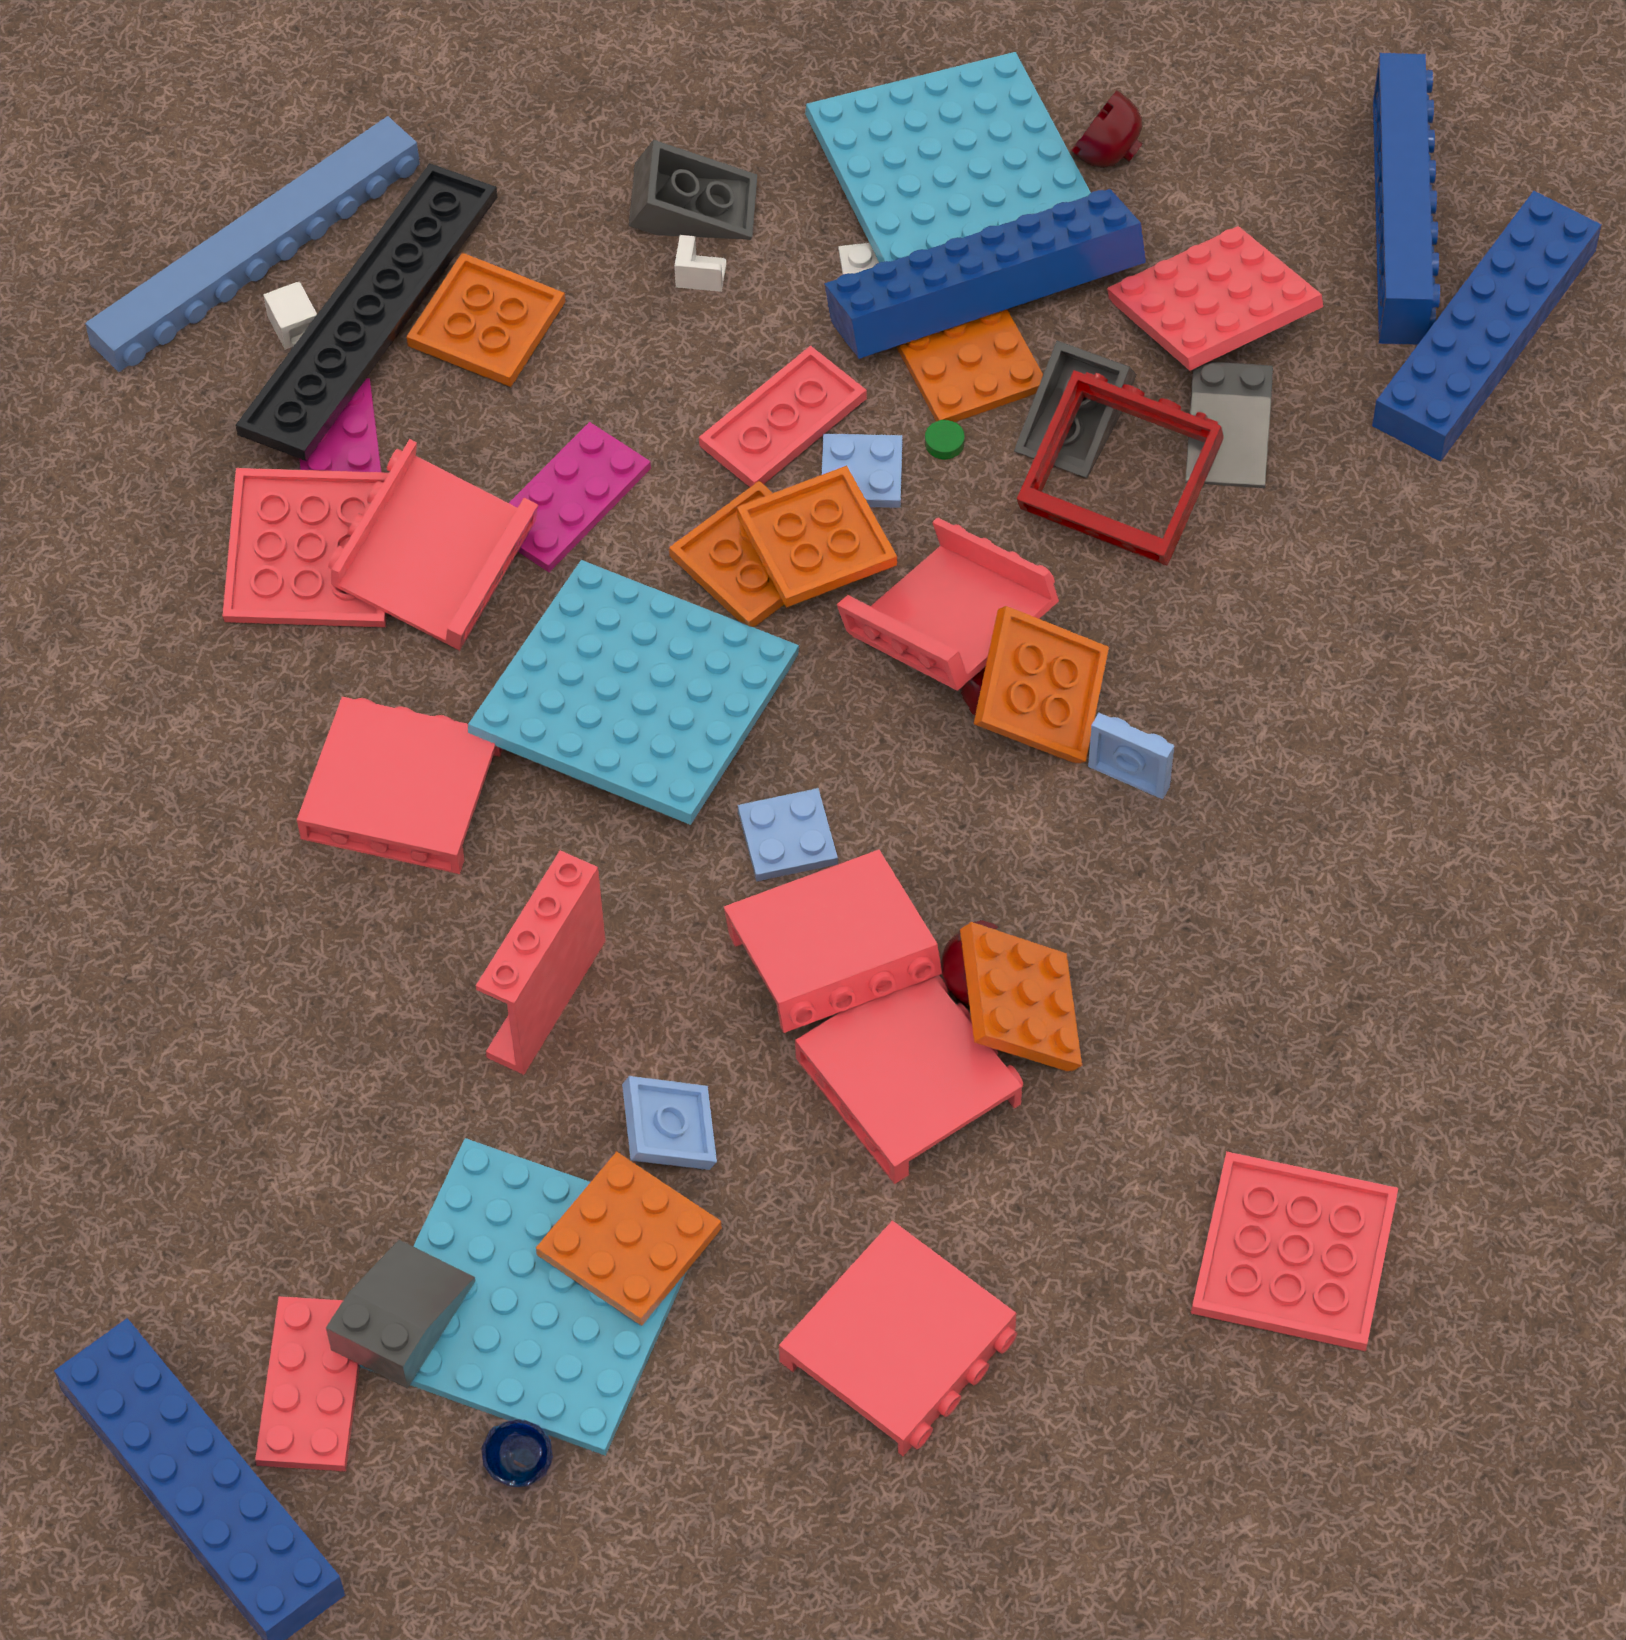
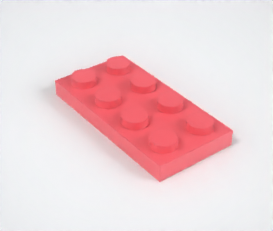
(782, 417)
(306, 1391)

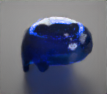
(520, 1442)

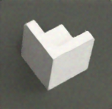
(695, 270)
(289, 312)

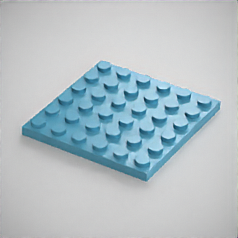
(945, 154)
(634, 691)
(526, 1332)

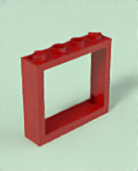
(1131, 401)

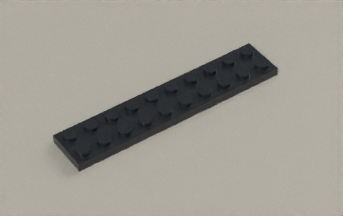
(366, 312)

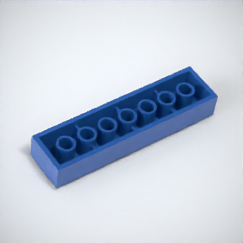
(1405, 199)
(984, 272)
(1486, 326)
(199, 1483)

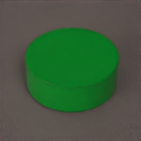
(944, 439)

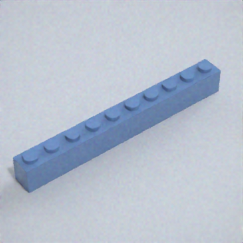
(253, 244)

